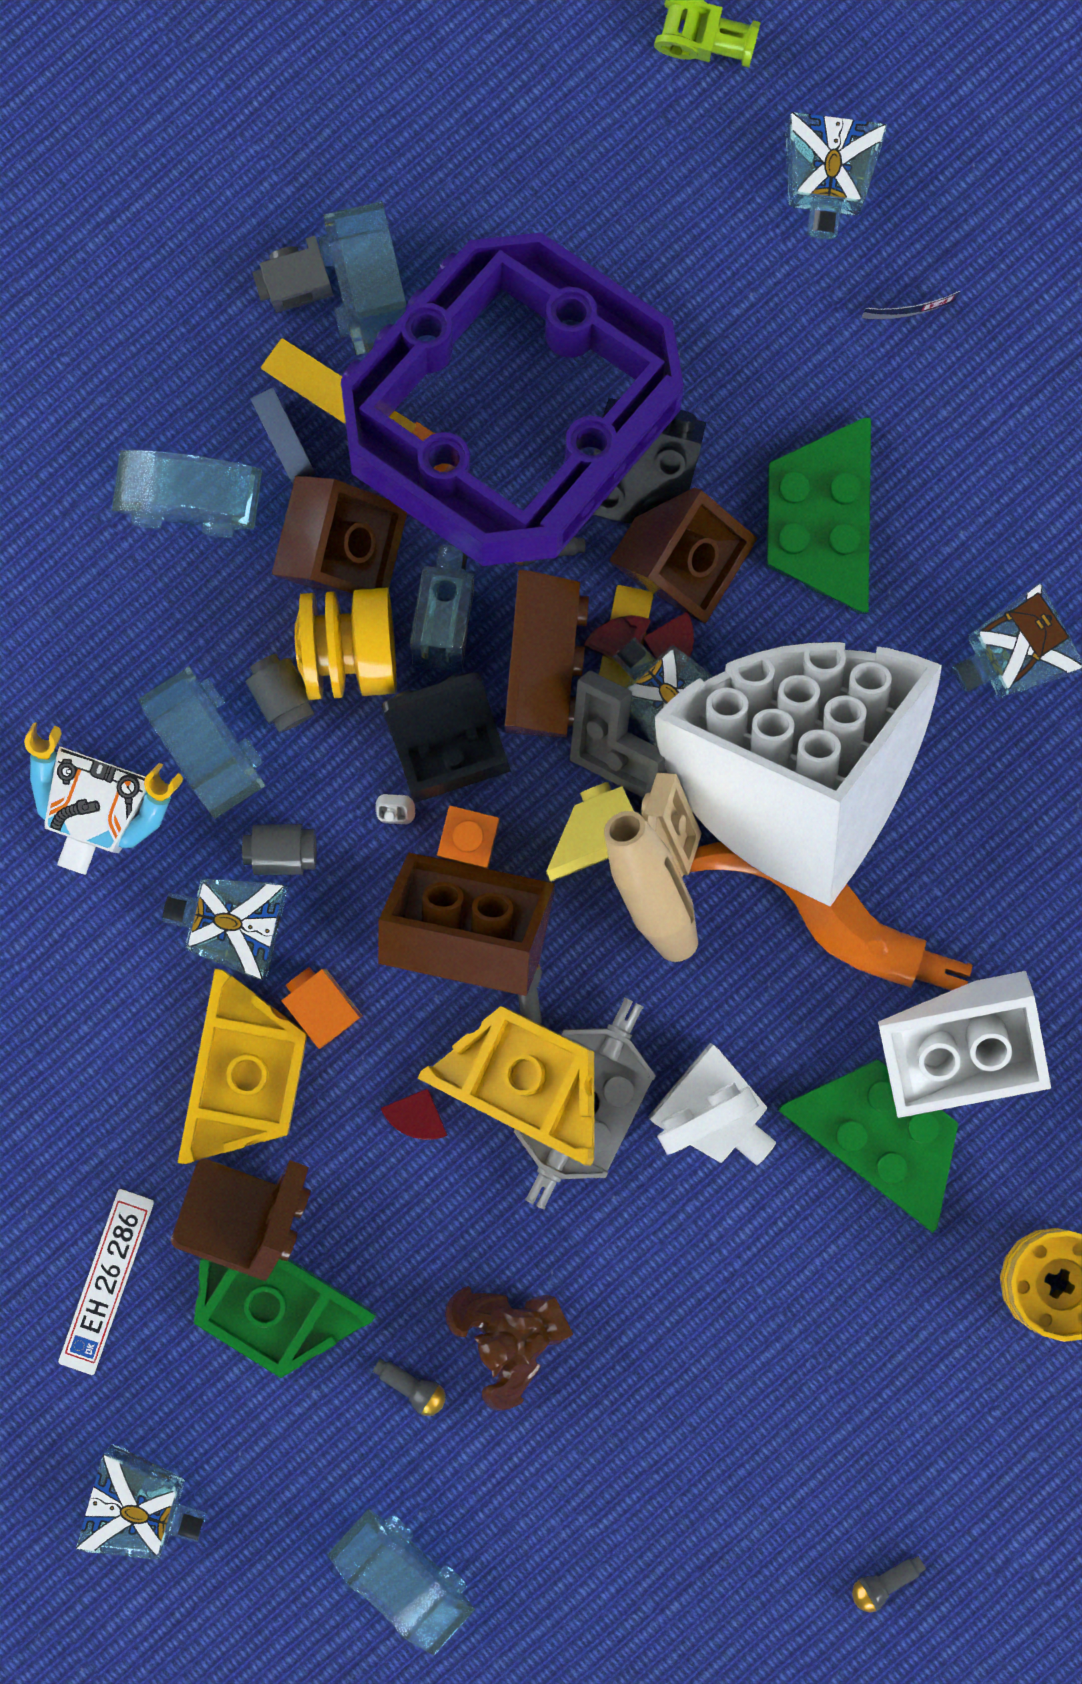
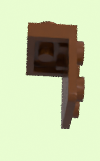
(241, 1217)

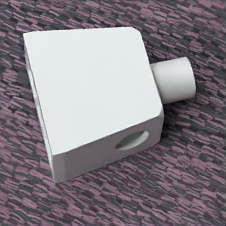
(705, 1076)

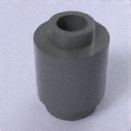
(280, 692)
(280, 849)

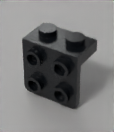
(660, 472)
(445, 736)

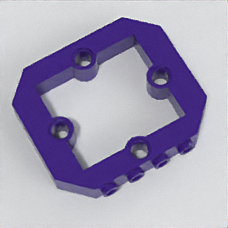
(558, 289)

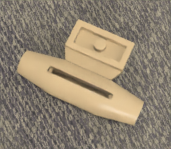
(648, 865)

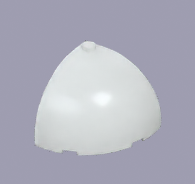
(800, 755)

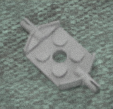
(620, 1083)

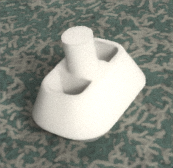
(395, 809)

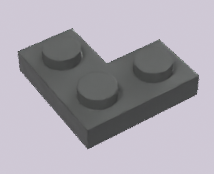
(603, 738)

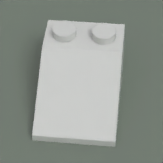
(966, 1046)

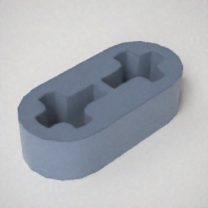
(282, 434)

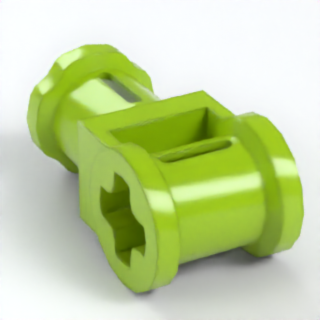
(705, 33)

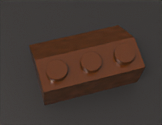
(544, 655)
(465, 923)

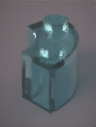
(366, 272)
(186, 490)
(202, 741)
(402, 1581)

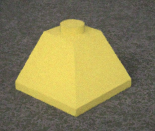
(583, 836)

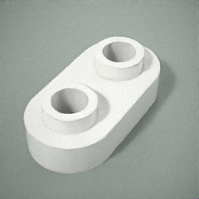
(687, 1128)

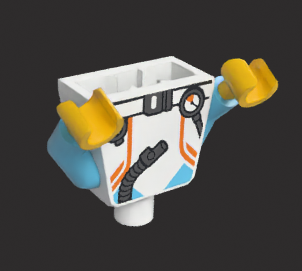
(93, 800)

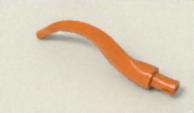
(851, 932)

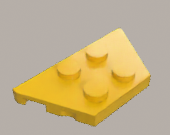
(242, 1073)
(524, 1080)

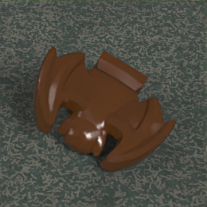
(509, 1340)

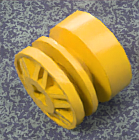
(347, 643)
(1028, 1294)

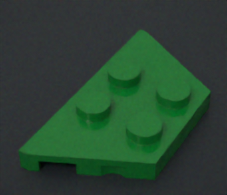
(823, 515)
(860, 1126)
(277, 1319)

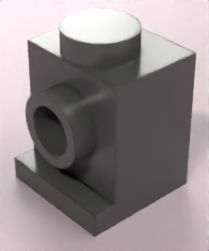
(293, 277)

